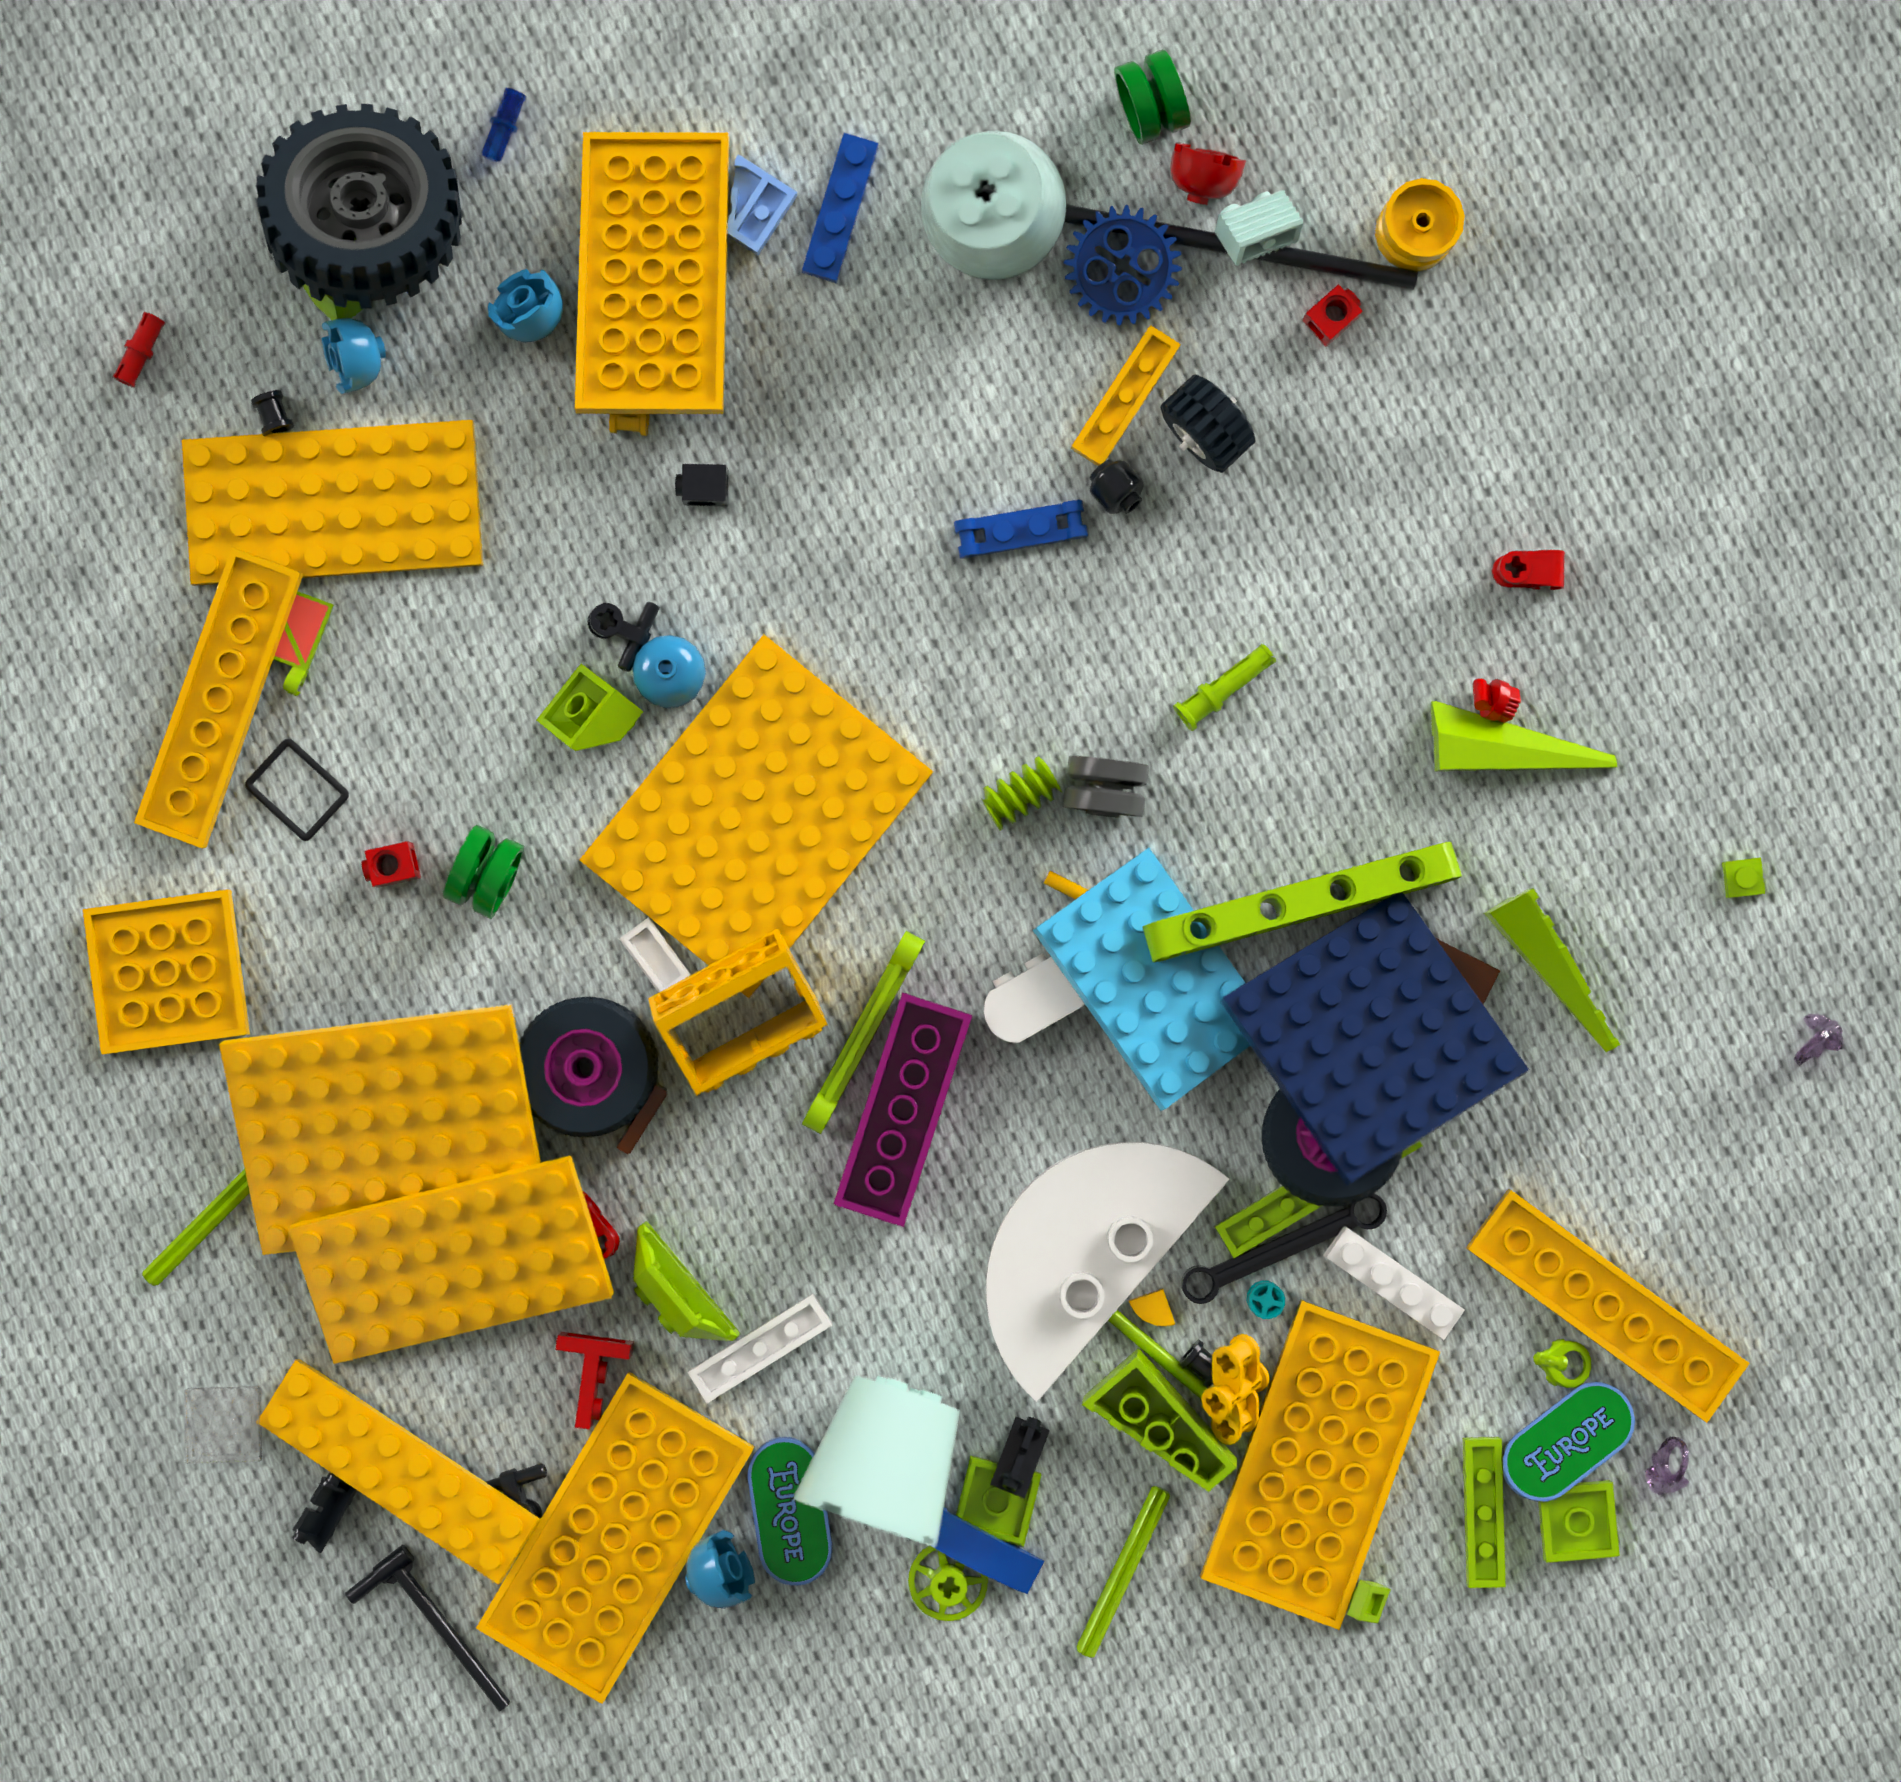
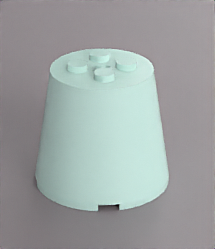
(1014, 227)
(885, 1459)

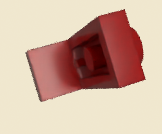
(593, 1370)

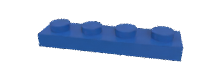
(840, 207)

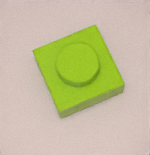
(1743, 877)
(1368, 1601)

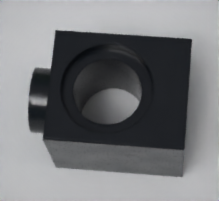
(703, 484)

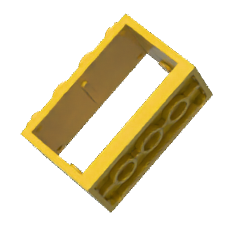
(721, 982)

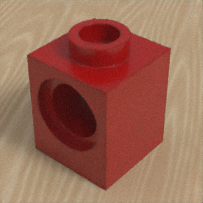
(1325, 328)
(407, 864)

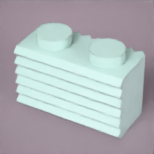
(1258, 226)

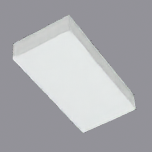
(654, 955)

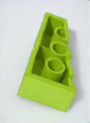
(1155, 1414)

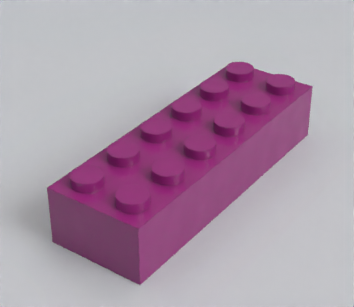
(902, 1109)

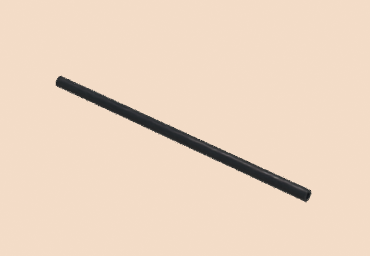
(1286, 256)

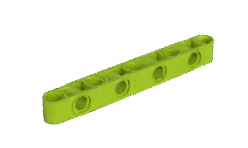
(1301, 901)

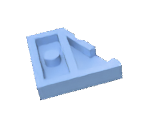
(756, 205)

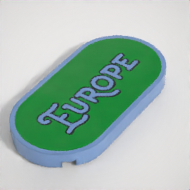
(1568, 1442)
(790, 1535)

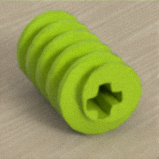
(1020, 792)

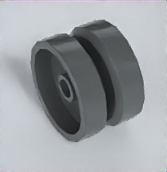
(1105, 786)

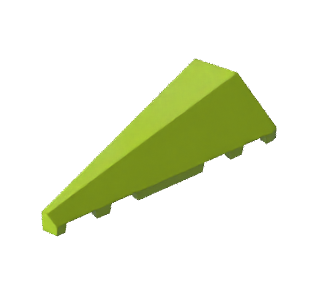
(1476, 744)
(1539, 945)

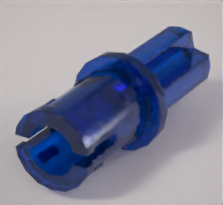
(503, 125)

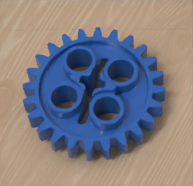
(1142, 237)

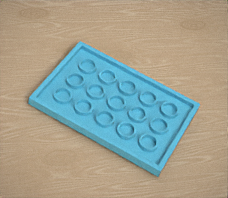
(1157, 1013)

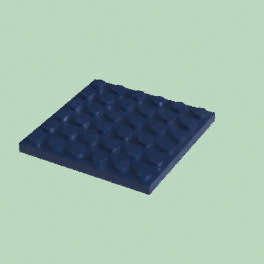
(1374, 1037)

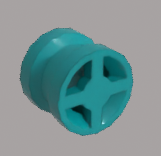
(1270, 1307)

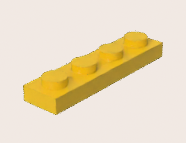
(1125, 396)

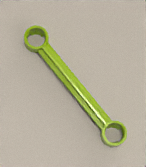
(863, 1032)

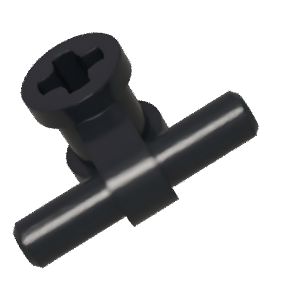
(635, 635)
(512, 1483)

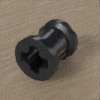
(272, 412)
(1199, 1362)

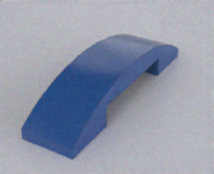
(987, 1553)

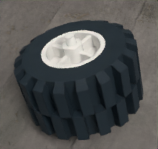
(1208, 423)

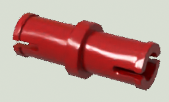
(138, 349)

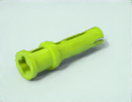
(1211, 696)

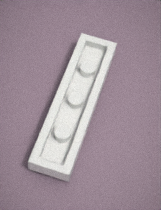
(1394, 1282)
(760, 1348)

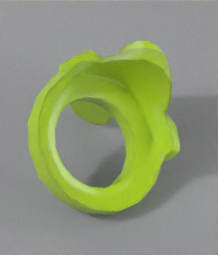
(1554, 1361)

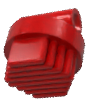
(1496, 700)

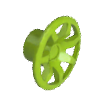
(946, 1586)

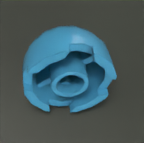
(527, 306)
(352, 353)
(684, 676)
(719, 1579)

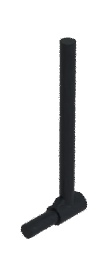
(397, 1568)

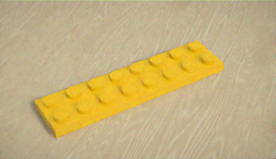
(218, 698)
(1607, 1305)
(398, 1471)

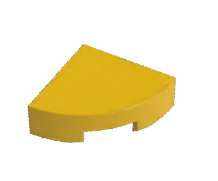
(1153, 1308)

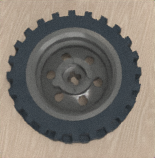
(359, 205)

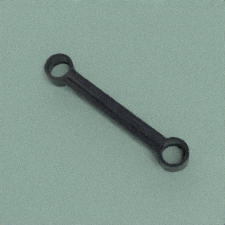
(1281, 1249)

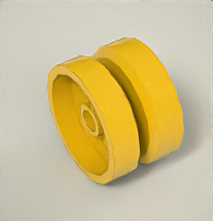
(1433, 208)

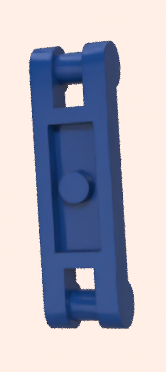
(1021, 529)

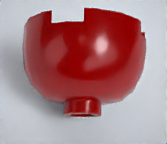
(1205, 172)

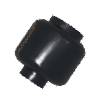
(1116, 486)

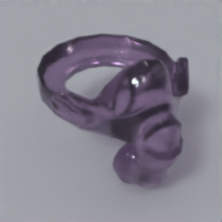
(1828, 1038)
(1659, 1475)

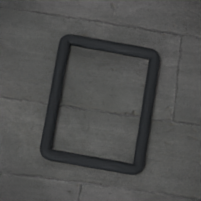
(319, 769)

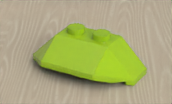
(675, 1291)

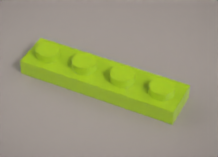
(1484, 1512)

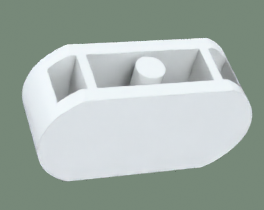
(1030, 1000)

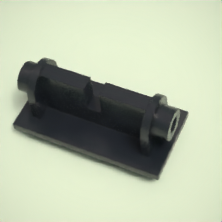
(1020, 1456)
(318, 1525)

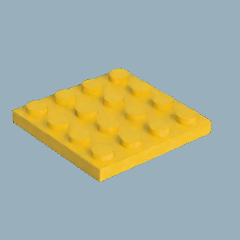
(166, 971)

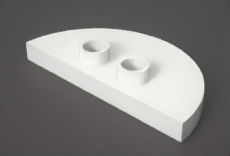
(1083, 1245)

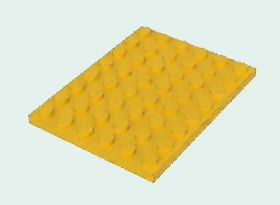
(756, 810)
(375, 1112)

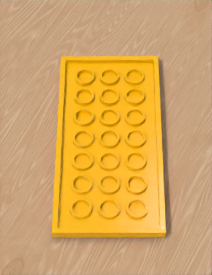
(652, 273)
(335, 499)
(452, 1260)
(1319, 1464)
(615, 1537)

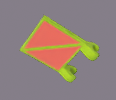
(301, 638)

